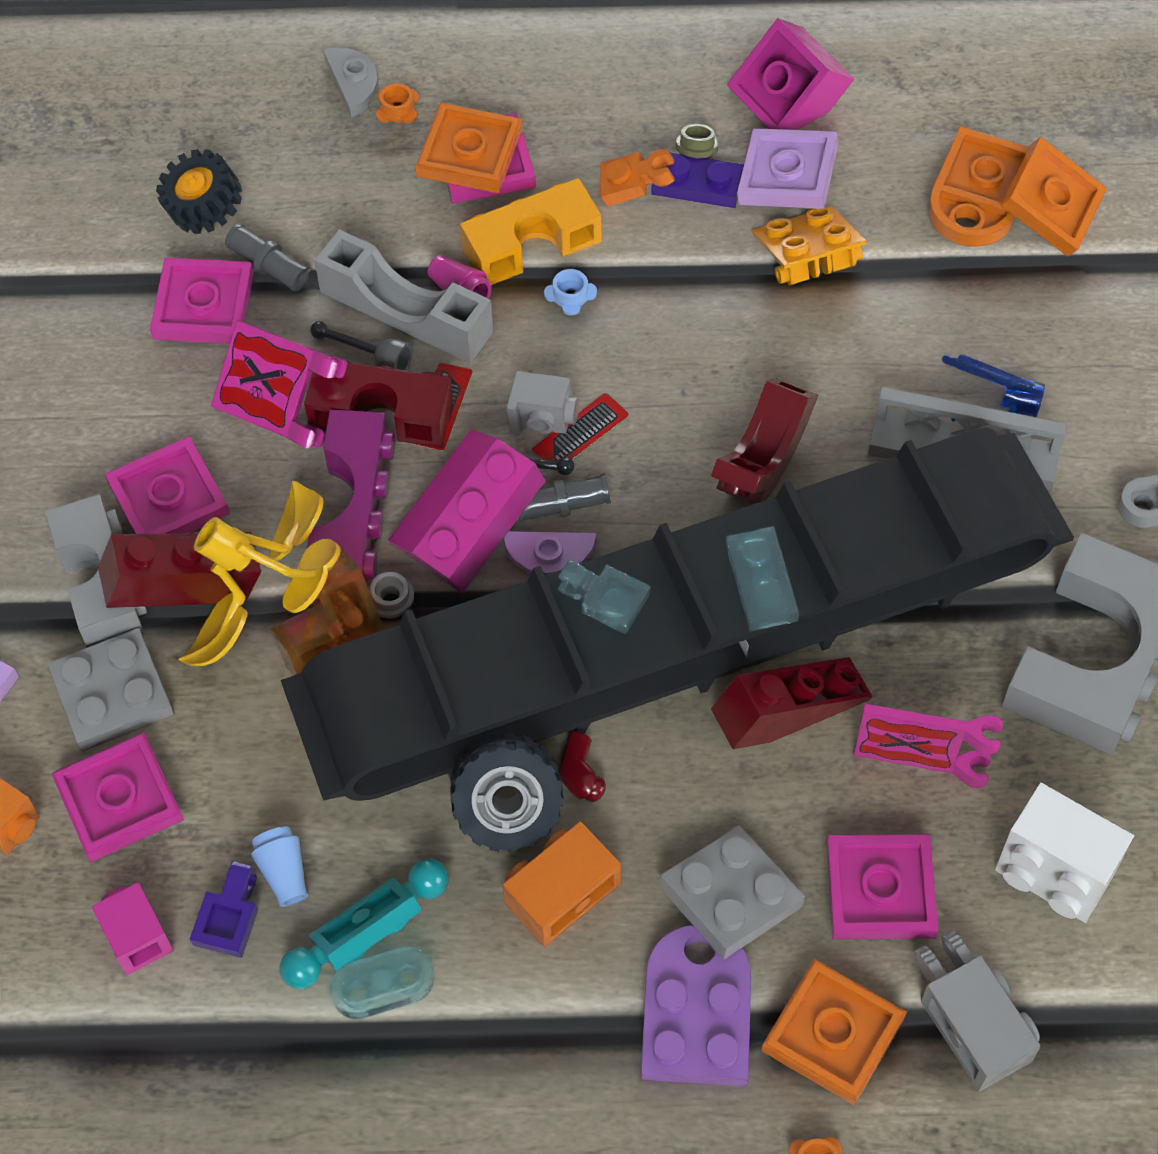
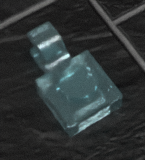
(609, 598)

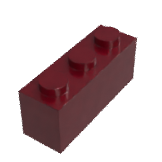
(164, 572)

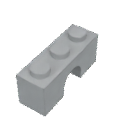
(80, 538)

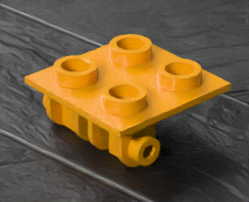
(810, 240)

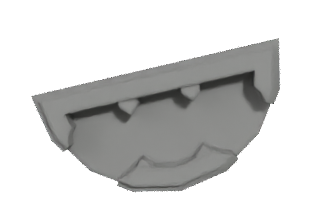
(353, 76)

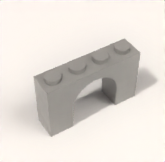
(1092, 703)

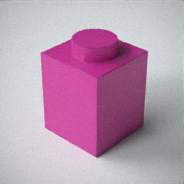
(131, 927)

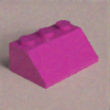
(468, 508)

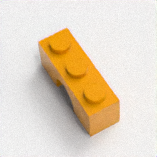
(559, 214)

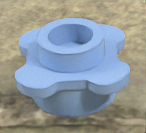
(570, 281)

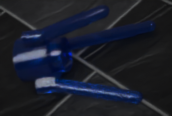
(1019, 394)

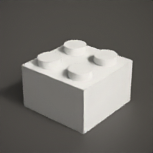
(1062, 853)

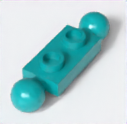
(364, 924)

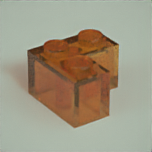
(338, 616)

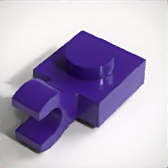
(227, 918)

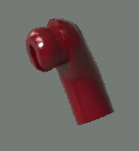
(576, 773)

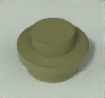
(697, 141)

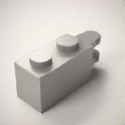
(976, 1014)

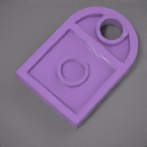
(696, 1014)

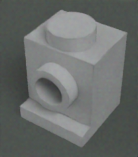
(541, 403)

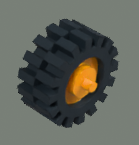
(199, 191)

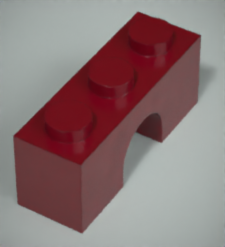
(419, 400)

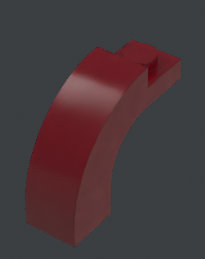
(767, 444)

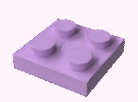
(788, 168)

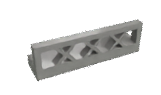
(924, 427)

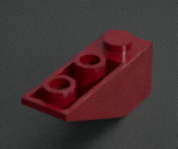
(787, 699)

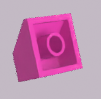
(789, 78)

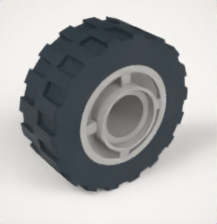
(511, 821)

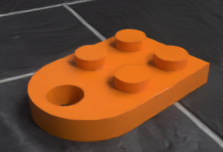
(974, 186)

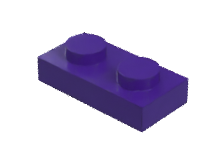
(702, 181)

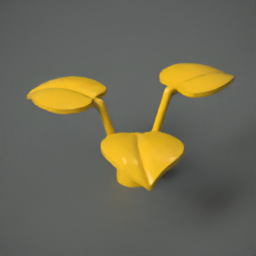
(232, 550)

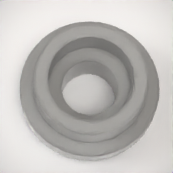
(387, 584)

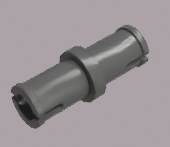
(267, 257)
(567, 497)

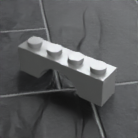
(361, 278)

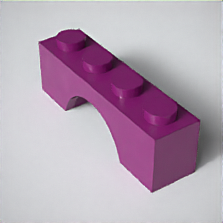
(356, 453)

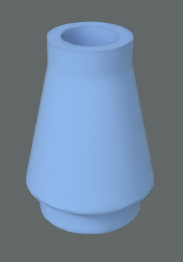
(280, 862)

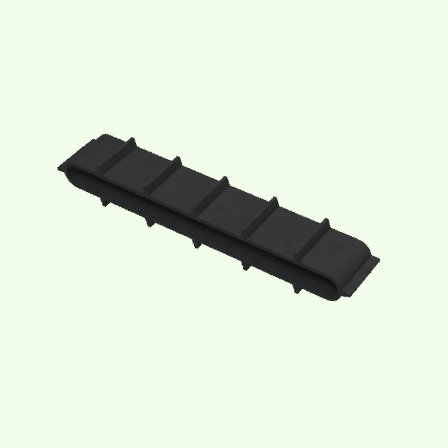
(537, 666)

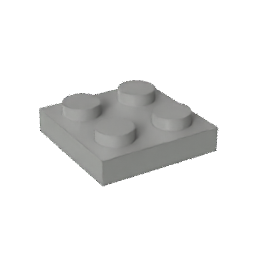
(110, 689)
(731, 892)

